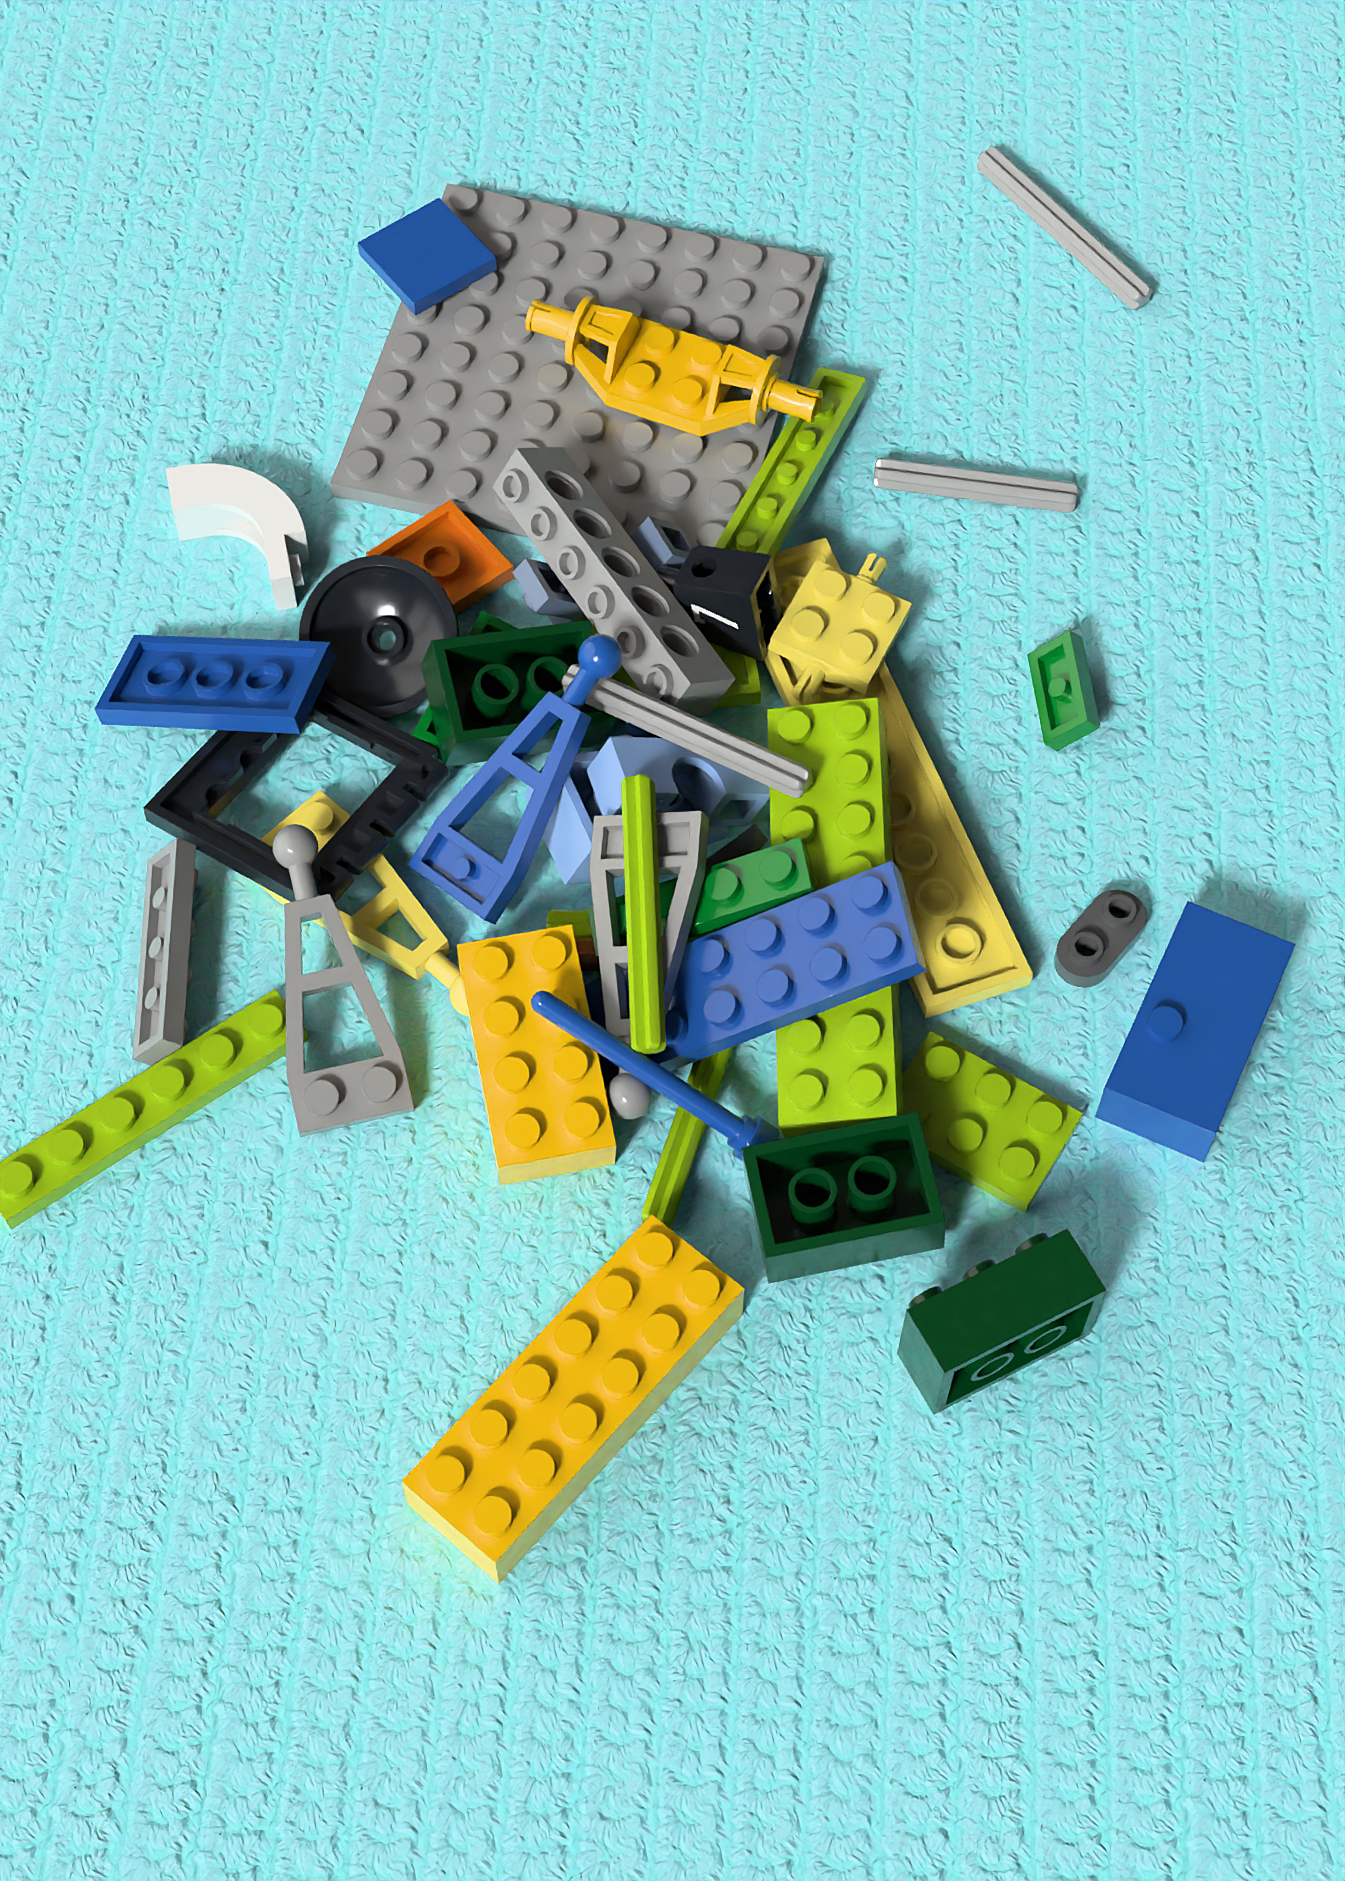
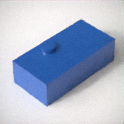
(1194, 1031)

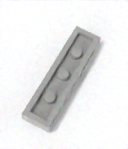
(165, 953)

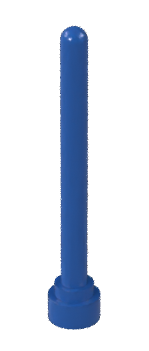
(739, 1131)

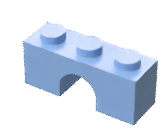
(710, 787)

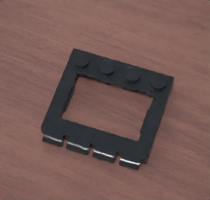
(231, 759)

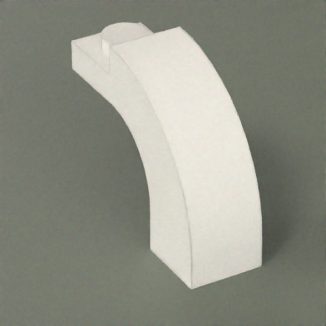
(244, 505)

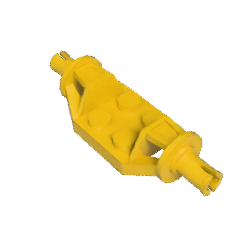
(669, 371)

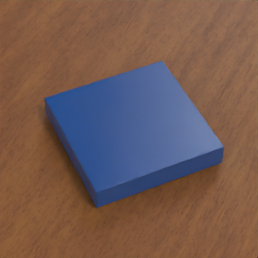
(427, 256)

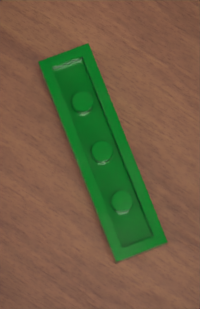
(736, 889)

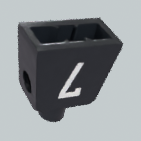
(728, 597)

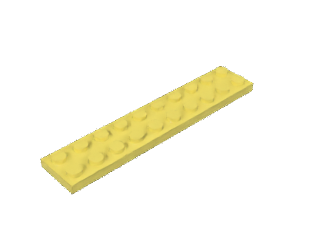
(953, 906)

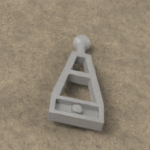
(681, 851)
(350, 1091)

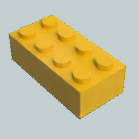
(535, 1079)

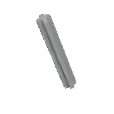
(975, 485)

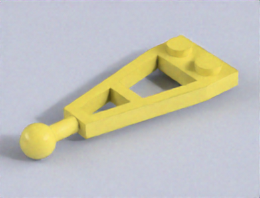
(324, 820)

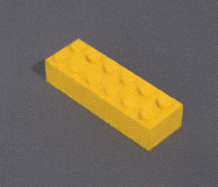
(573, 1398)

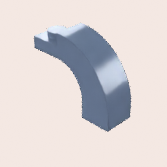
(657, 539)

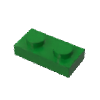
(1063, 691)

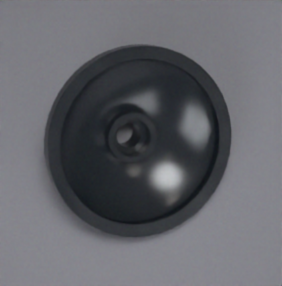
(352, 613)

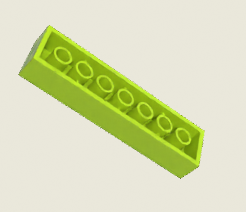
(847, 1059)

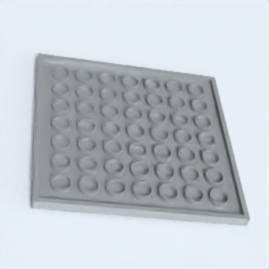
(474, 384)

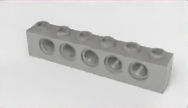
(612, 580)

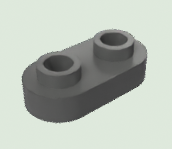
(1102, 934)

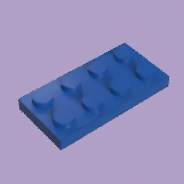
(216, 683)

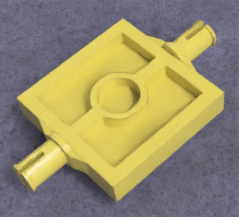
(839, 627)

